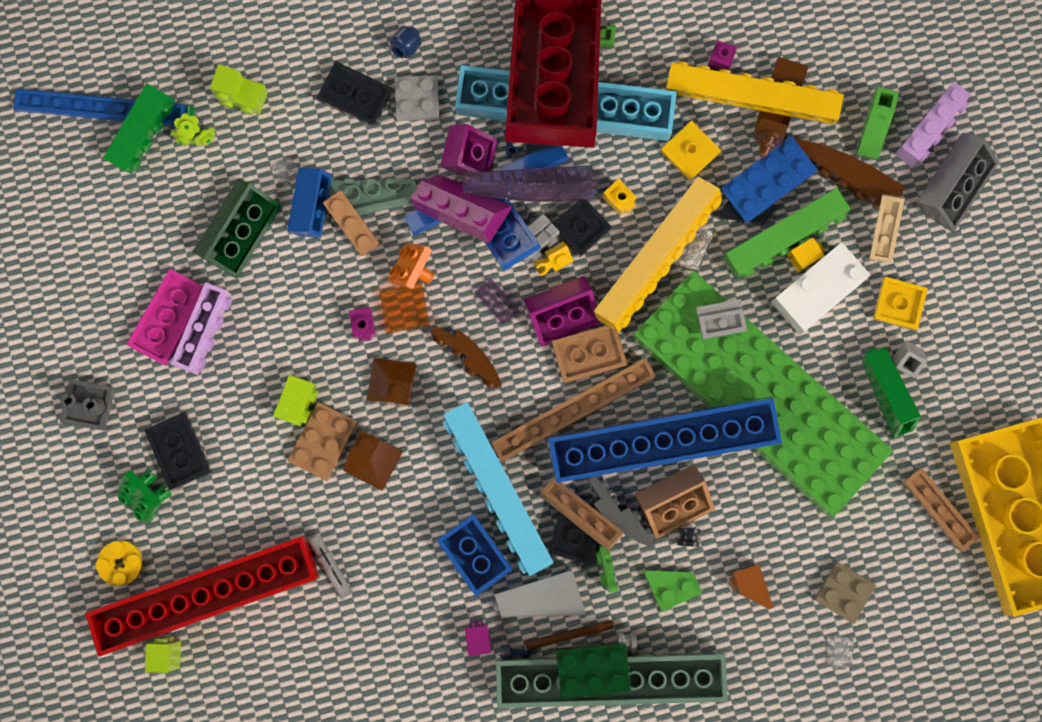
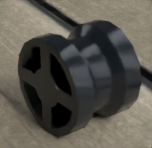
(688, 537)

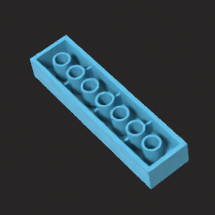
(498, 488)

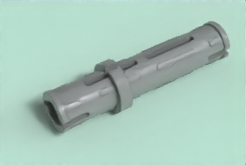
(317, 543)

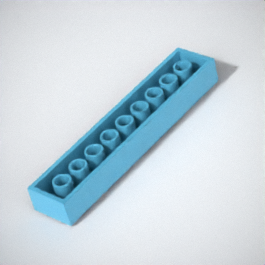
(620, 107)

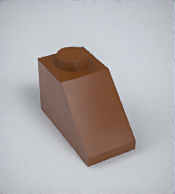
(751, 584)

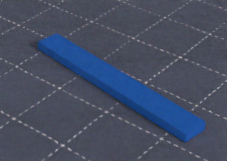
(82, 106)
(420, 222)

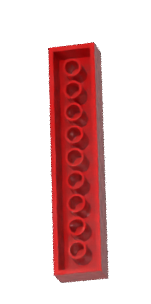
(202, 595)

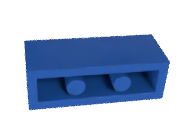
(307, 203)

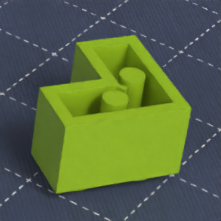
(238, 92)

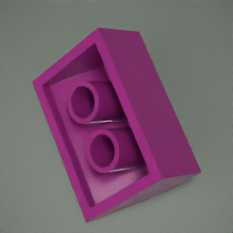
(562, 310)

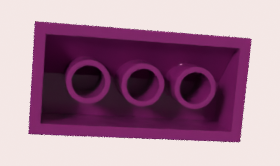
(467, 212)

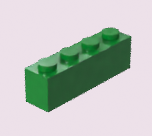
(139, 129)

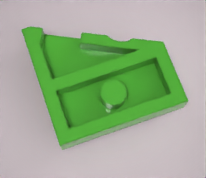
(607, 577)

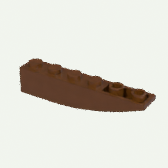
(851, 173)

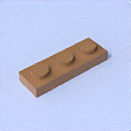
(351, 222)

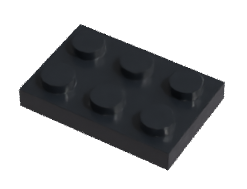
(355, 94)
(178, 451)

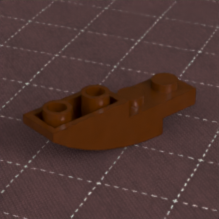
(476, 360)

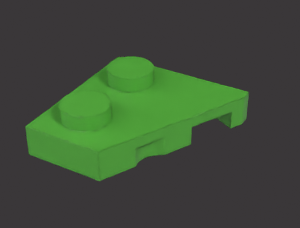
(672, 587)

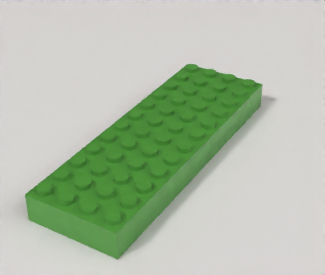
(823, 443)

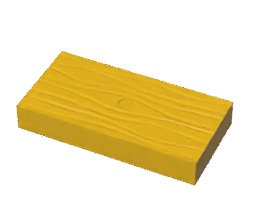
(1005, 498)

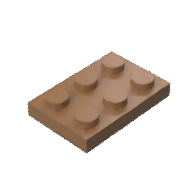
(589, 353)
(322, 441)

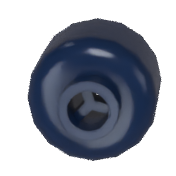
(405, 42)

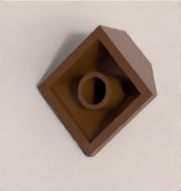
(391, 382)
(372, 460)

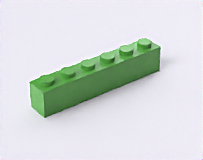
(787, 233)

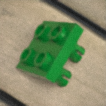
(139, 498)

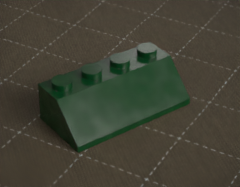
(237, 228)

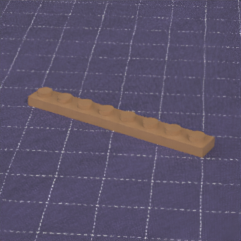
(573, 410)

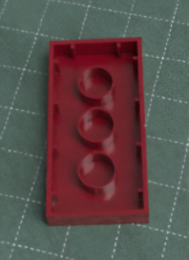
(554, 73)

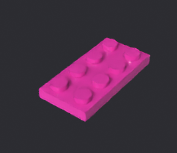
(166, 318)

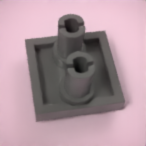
(87, 404)

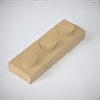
(887, 228)

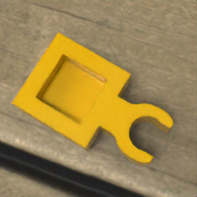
(556, 258)

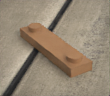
(940, 509)
(581, 514)

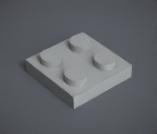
(417, 98)

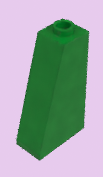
(891, 393)

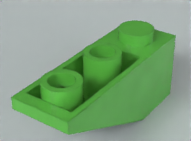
(877, 122)

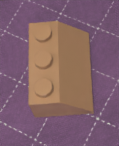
(675, 501)

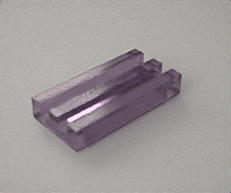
(484, 287)

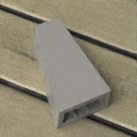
(544, 597)

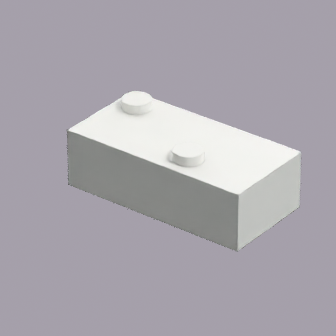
(820, 288)

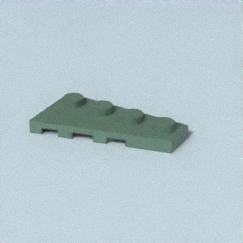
(373, 195)

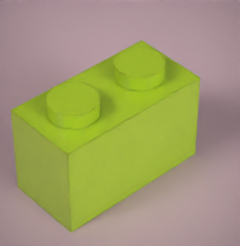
(296, 401)
(163, 655)

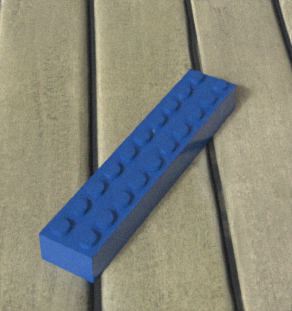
(665, 439)

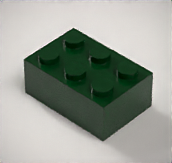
(593, 669)

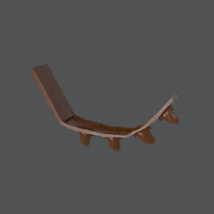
(772, 127)

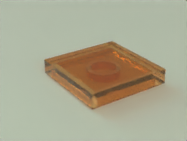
(404, 309)

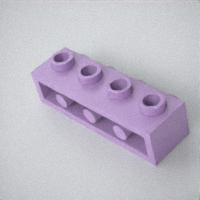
(928, 130)
(201, 328)

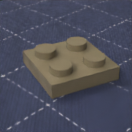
(845, 592)

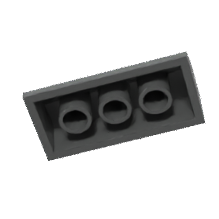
(958, 181)

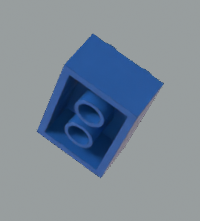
(474, 554)

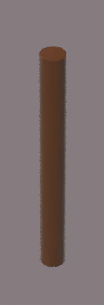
(568, 635)

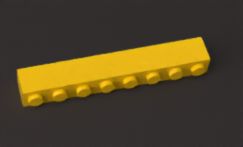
(755, 93)
(658, 254)

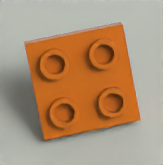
(411, 266)

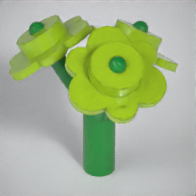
(188, 126)

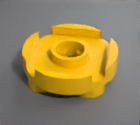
(107, 566)

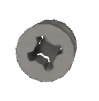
(630, 640)

